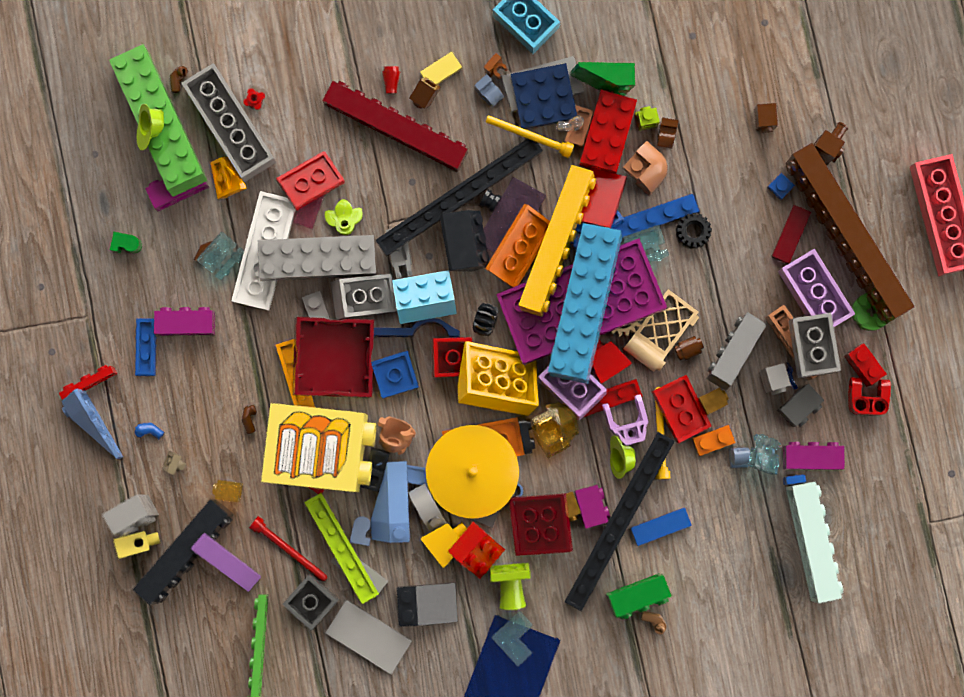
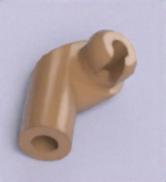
(656, 620)

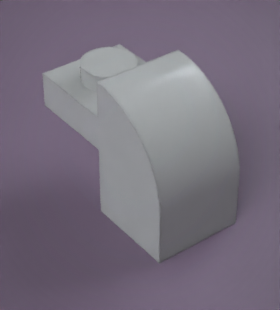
(427, 507)

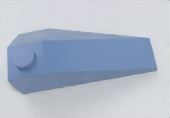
(83, 412)
(391, 512)

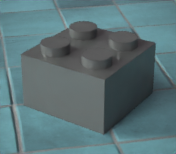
(310, 602)

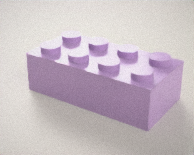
(815, 288)

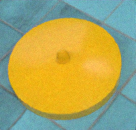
(472, 471)

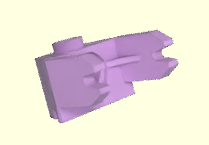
(638, 428)

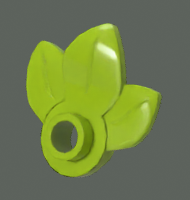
(343, 214)

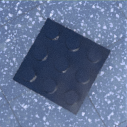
(543, 96)

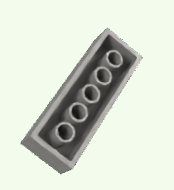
(228, 122)
(316, 257)

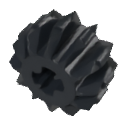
(485, 319)

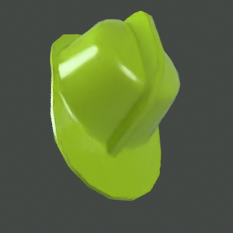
(149, 126)
(621, 457)

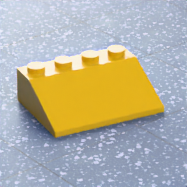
(497, 380)

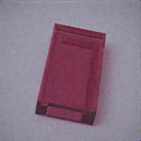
(308, 214)

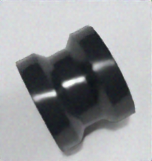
(490, 200)

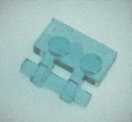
(650, 238)
(217, 252)
(764, 457)

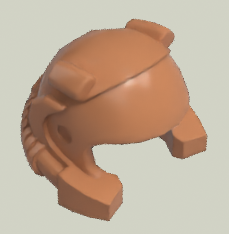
(395, 434)

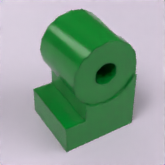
(125, 241)

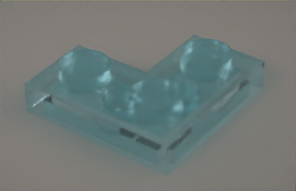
(508, 638)

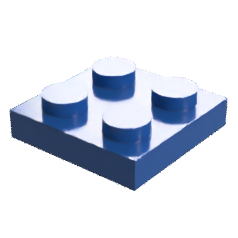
(394, 374)

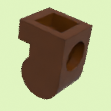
(667, 132)

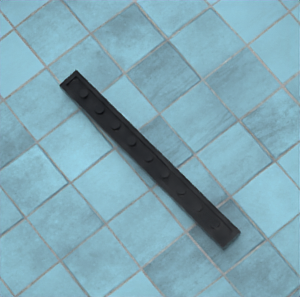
(458, 196)
(619, 521)

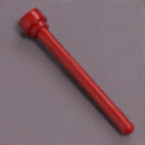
(259, 526)

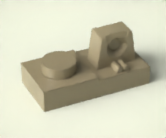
(173, 463)

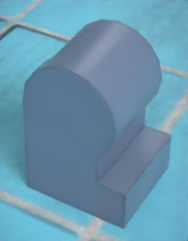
(488, 91)
(739, 457)
(359, 531)

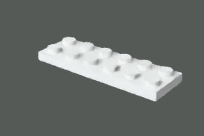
(270, 221)

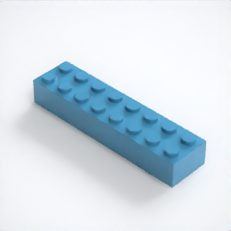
(585, 303)

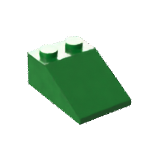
(606, 76)

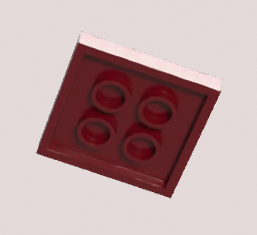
(540, 524)

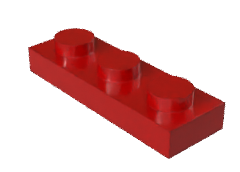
(89, 381)

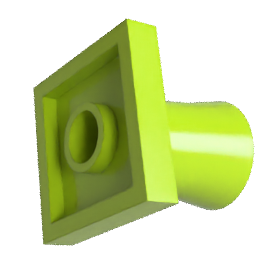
(510, 584)

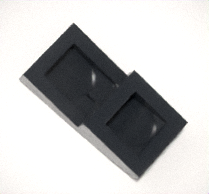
(377, 456)

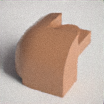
(647, 168)

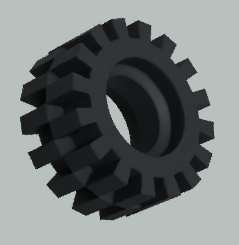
(682, 231)

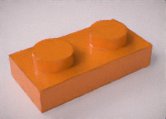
(713, 440)

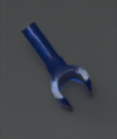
(789, 372)

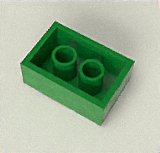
(639, 596)

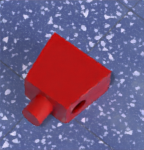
(608, 361)

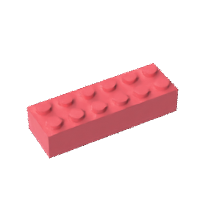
(942, 211)

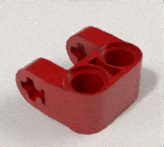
(855, 392)

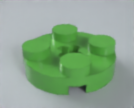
(863, 318)

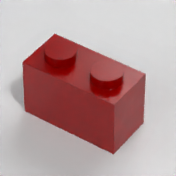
(865, 365)

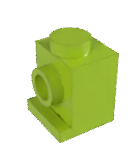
(647, 118)

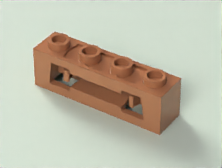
(779, 323)

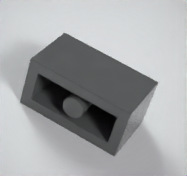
(801, 405)

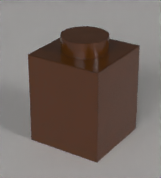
(424, 93)
(766, 117)

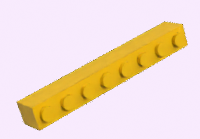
(557, 241)

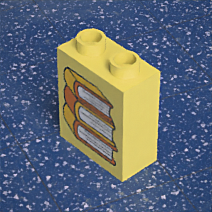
(317, 448)

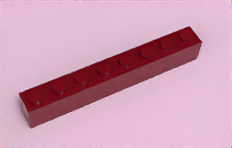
(395, 126)

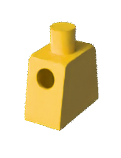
(442, 540)

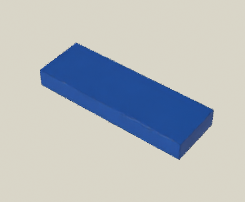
(145, 347)
(661, 526)

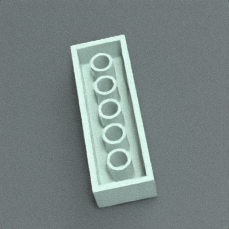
(814, 542)

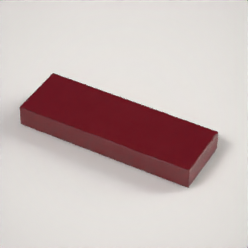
(791, 234)

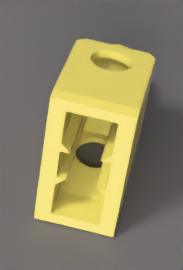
(126, 546)

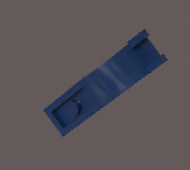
(409, 332)

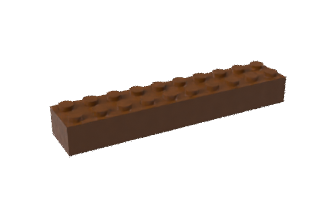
(848, 234)

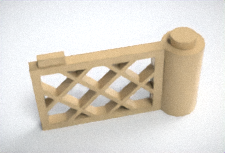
(648, 352)

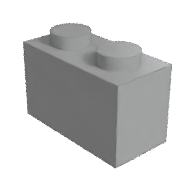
(775, 379)

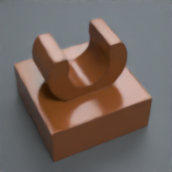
(494, 65)

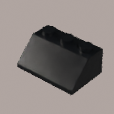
(464, 240)

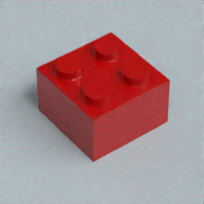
(447, 356)
(476, 550)

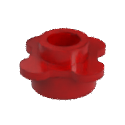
(253, 94)

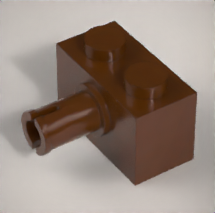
(830, 144)

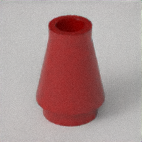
(391, 78)

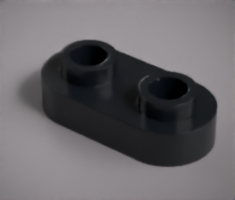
(528, 443)

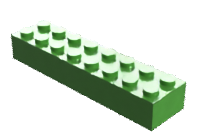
(172, 147)

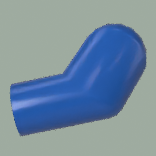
(148, 428)

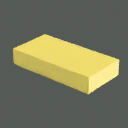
(442, 69)

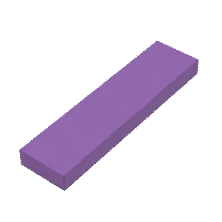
(226, 562)

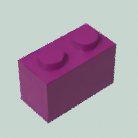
(591, 506)

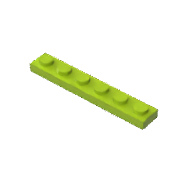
(341, 548)

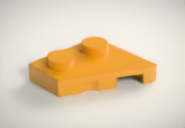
(226, 178)

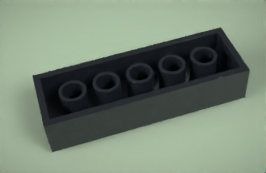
(179, 555)

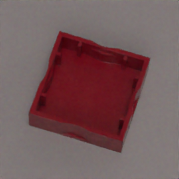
(333, 357)

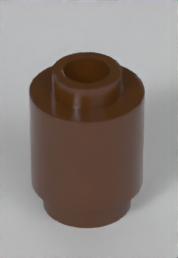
(689, 348)

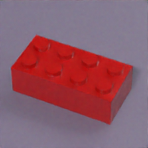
(608, 132)

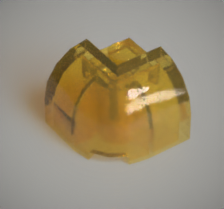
(555, 428)

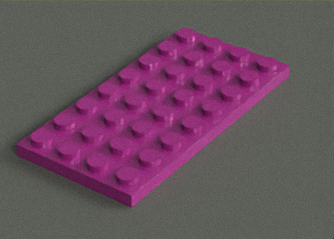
(631, 298)

